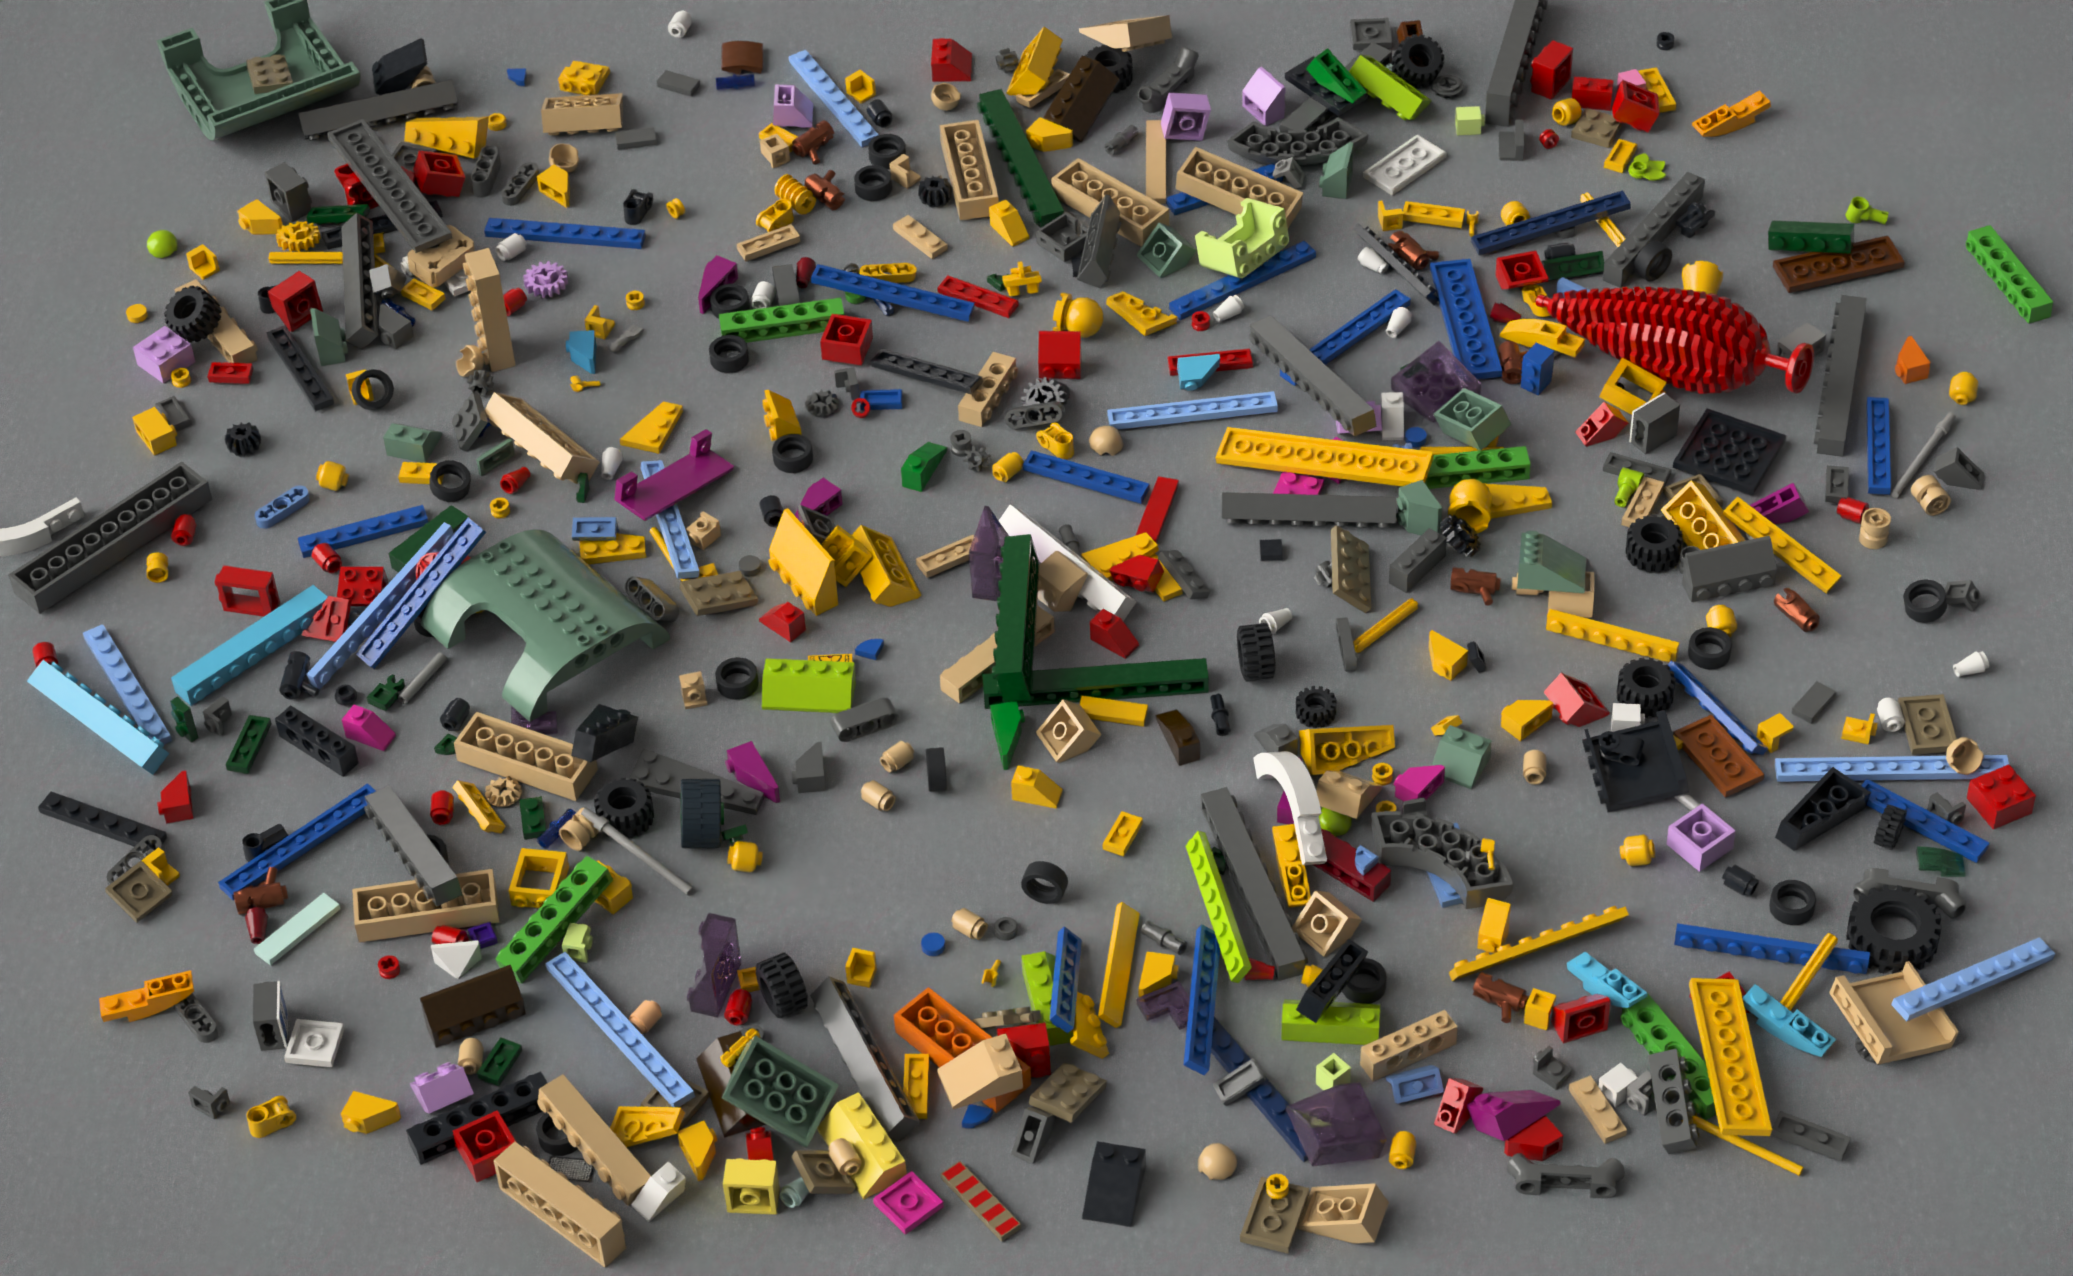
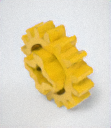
(298, 236)

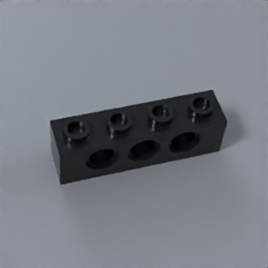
(316, 741)
(1332, 981)

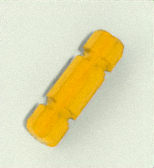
(728, 1058)

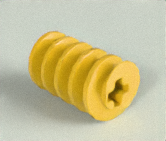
(799, 196)

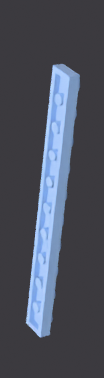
(375, 612)
(1880, 768)
(620, 1030)

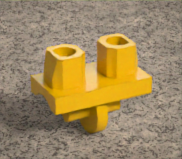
(1022, 276)

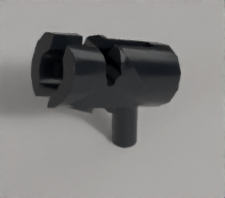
(294, 677)

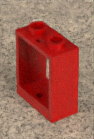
(247, 579)

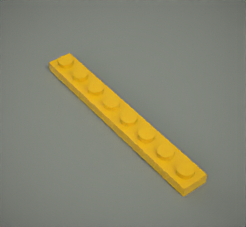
(1528, 945)

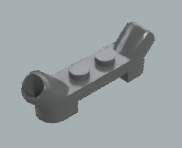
(1181, 70)
(1942, 894)
(1599, 1180)

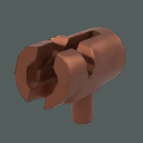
(812, 139)
(825, 190)
(1411, 251)
(1511, 362)
(1475, 582)
(1797, 610)
(263, 896)
(1500, 993)

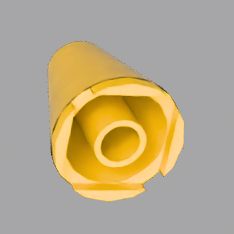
(1702, 277)

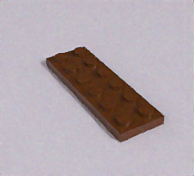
(1825, 268)

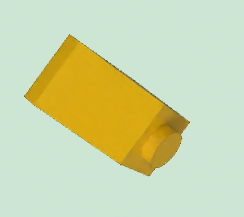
(1048, 136)
(555, 185)
(259, 219)
(1008, 223)
(1446, 656)
(1525, 717)
(1035, 787)
(1494, 925)
(1157, 972)
(368, 1113)
(698, 1147)

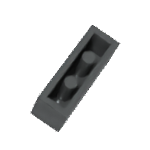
(1417, 560)

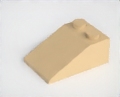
(1574, 603)
(1346, 793)
(981, 1072)
(1345, 1212)

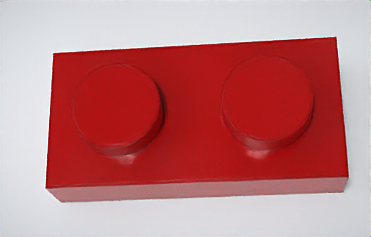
(230, 372)

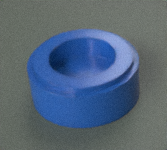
(1416, 436)
(933, 944)

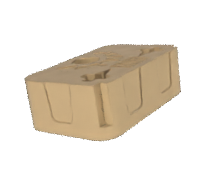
(441, 261)

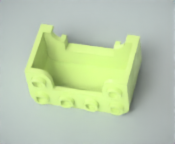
(1254, 240)

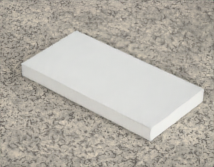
(1404, 165)

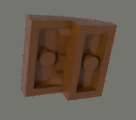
(742, 55)

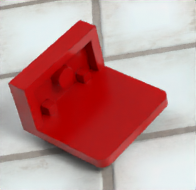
(361, 584)

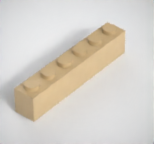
(228, 337)
(966, 675)
(593, 1138)

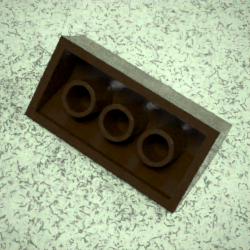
(1082, 97)
(472, 1006)
(716, 1077)

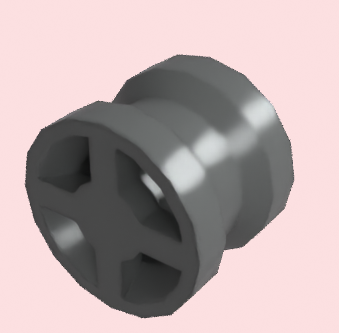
(960, 442)

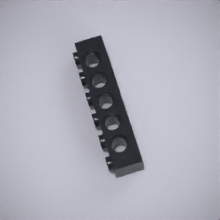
(513, 1101)

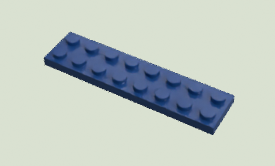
(1465, 317)

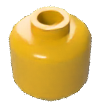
(1566, 111)
(1514, 212)
(1963, 388)
(332, 476)
(1722, 618)
(1637, 850)
(744, 856)

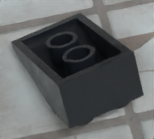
(399, 68)
(1114, 1184)

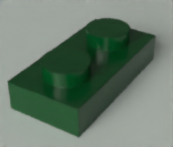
(184, 719)
(532, 817)
(499, 1061)

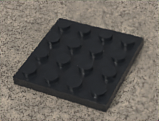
(1729, 451)

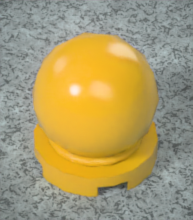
(1078, 315)
(1471, 502)

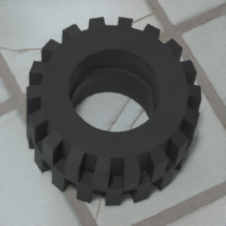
(1424, 49)
(1116, 61)
(192, 314)
(1653, 543)
(1256, 652)
(1649, 674)
(626, 795)
(781, 985)

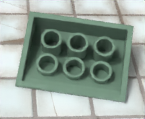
(1549, 565)
(779, 1090)

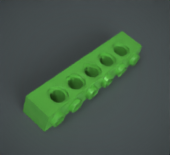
(2009, 274)
(780, 320)
(1482, 465)
(552, 931)
(1659, 1034)

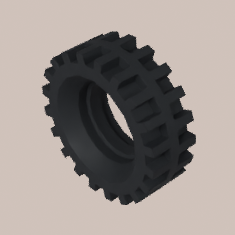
(1894, 953)

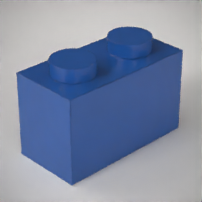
(1537, 368)

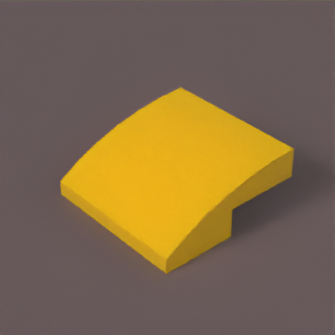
(847, 553)

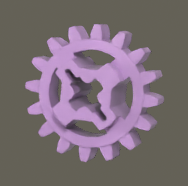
(545, 279)

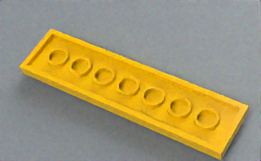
(1730, 1057)

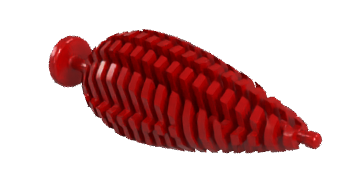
(1679, 336)

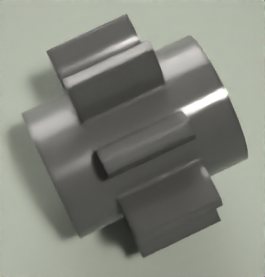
(1007, 60)
(480, 382)
(983, 458)
(1324, 574)

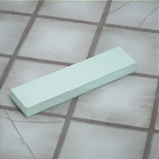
(297, 929)

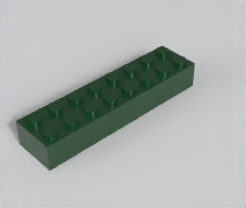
(1016, 618)

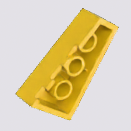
(451, 134)

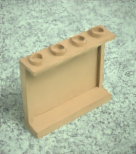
(1881, 1027)

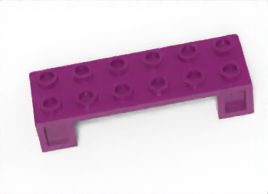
(674, 481)

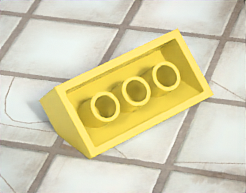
(880, 1158)

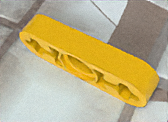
(899, 272)

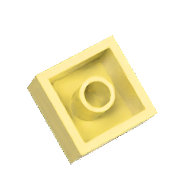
(751, 1186)

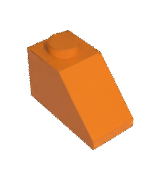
(1912, 362)

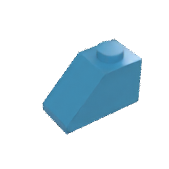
(583, 349)

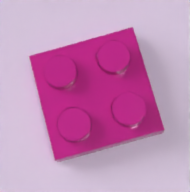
(1298, 484)
(908, 1202)

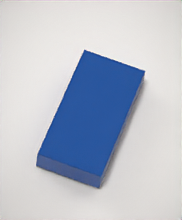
(882, 399)

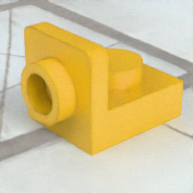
(1859, 730)

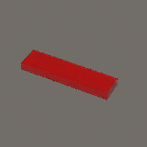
(980, 296)
(1228, 360)
(1158, 507)

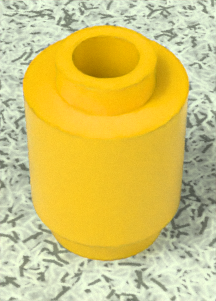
(1007, 466)
(1402, 1150)

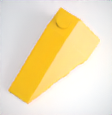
(1343, 747)

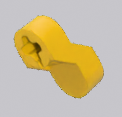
(1530, 294)

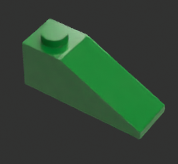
(1334, 76)
(921, 465)
(1006, 723)

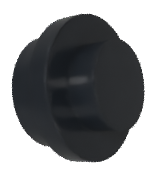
(345, 695)

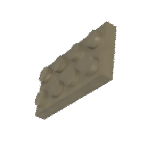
(1350, 569)

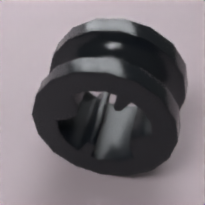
(1665, 41)

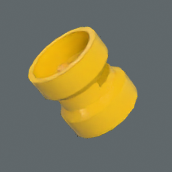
(157, 567)

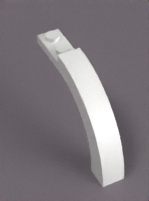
(37, 532)
(1302, 799)

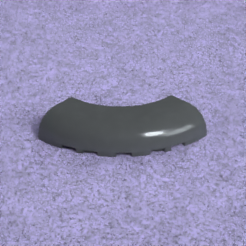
(1307, 148)
(1443, 852)

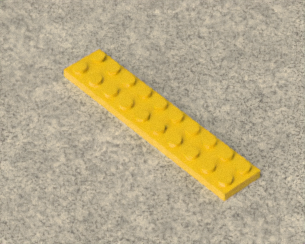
(1323, 457)

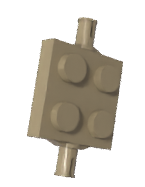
(1008, 1016)

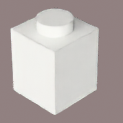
(1626, 716)
(1615, 1084)

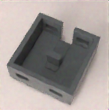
(1061, 238)

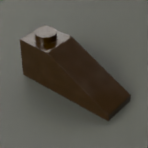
(1179, 736)

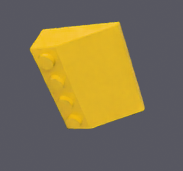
(803, 564)

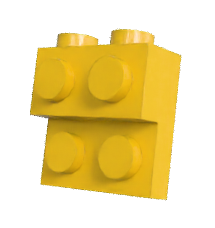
(583, 78)

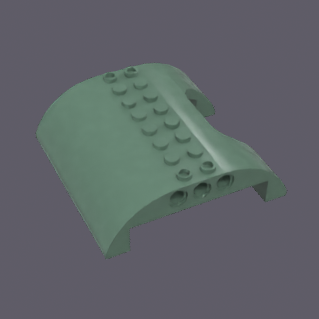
(224, 98)
(548, 599)

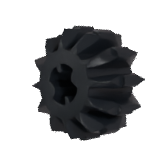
(935, 191)
(242, 439)

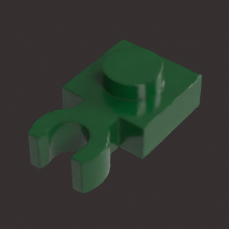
(385, 695)
(734, 834)

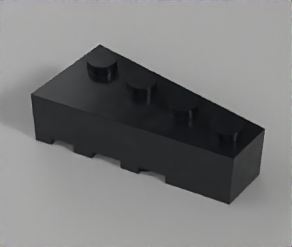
(603, 733)
(1822, 808)

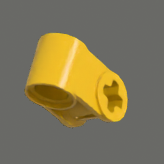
(777, 216)
(1057, 441)
(269, 1117)

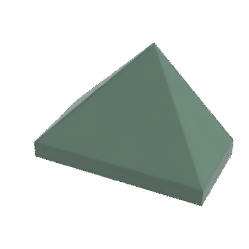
(495, 456)

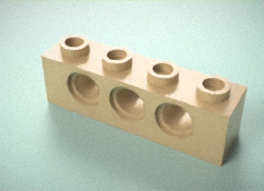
(996, 376)
(1408, 1045)

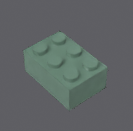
(1472, 419)

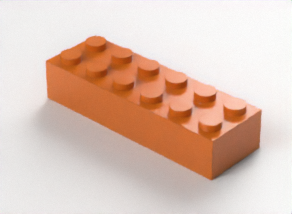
(944, 1034)

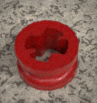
(1549, 139)
(1200, 316)
(854, 407)
(391, 972)

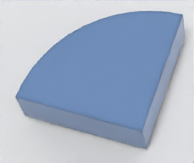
(1365, 860)

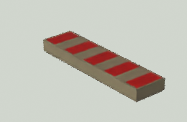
(980, 1201)

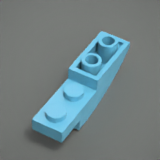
(1602, 981)
(1787, 1026)

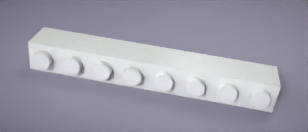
(1096, 589)

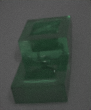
(1942, 860)

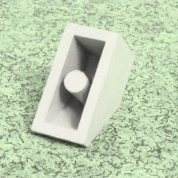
(1392, 416)
(659, 1191)

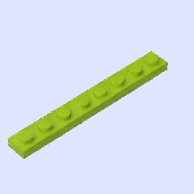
(1218, 907)

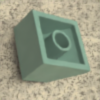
(1338, 173)
(1165, 251)
(329, 338)
(410, 442)
(1418, 509)
(1462, 756)

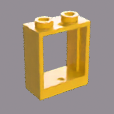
(1638, 376)
(541, 861)

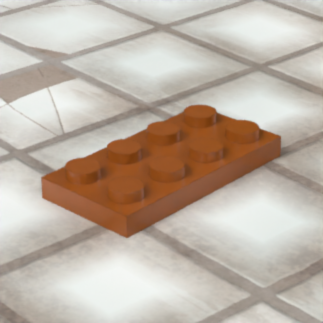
(1719, 756)

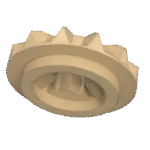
(508, 796)

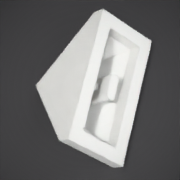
(456, 957)

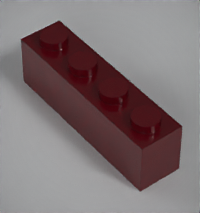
(1342, 867)

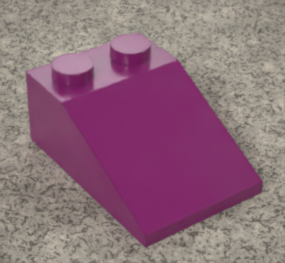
(1509, 1111)

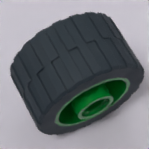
(701, 813)

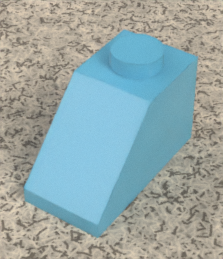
(1196, 370)

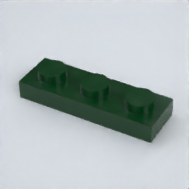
(336, 214)
(1574, 265)
(248, 744)

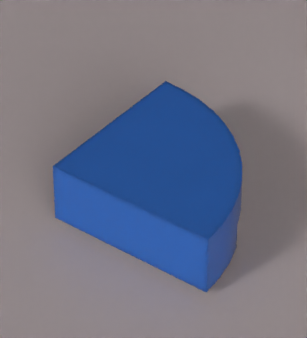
(517, 75)
(870, 648)
(976, 1115)

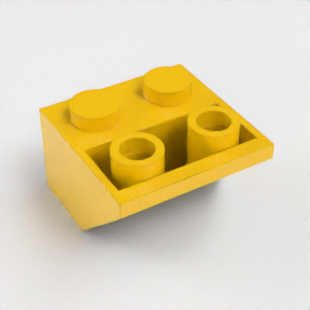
(779, 415)

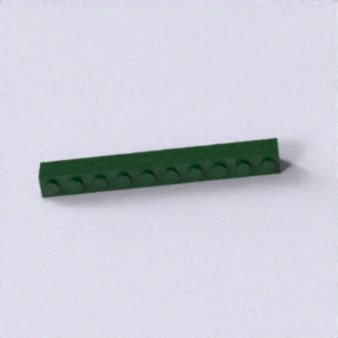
(1019, 157)
(1110, 682)

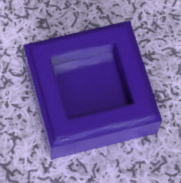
(484, 934)

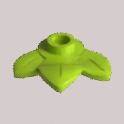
(1645, 168)

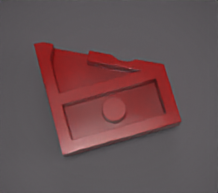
(330, 620)

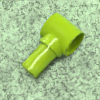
(1861, 210)
(1628, 483)

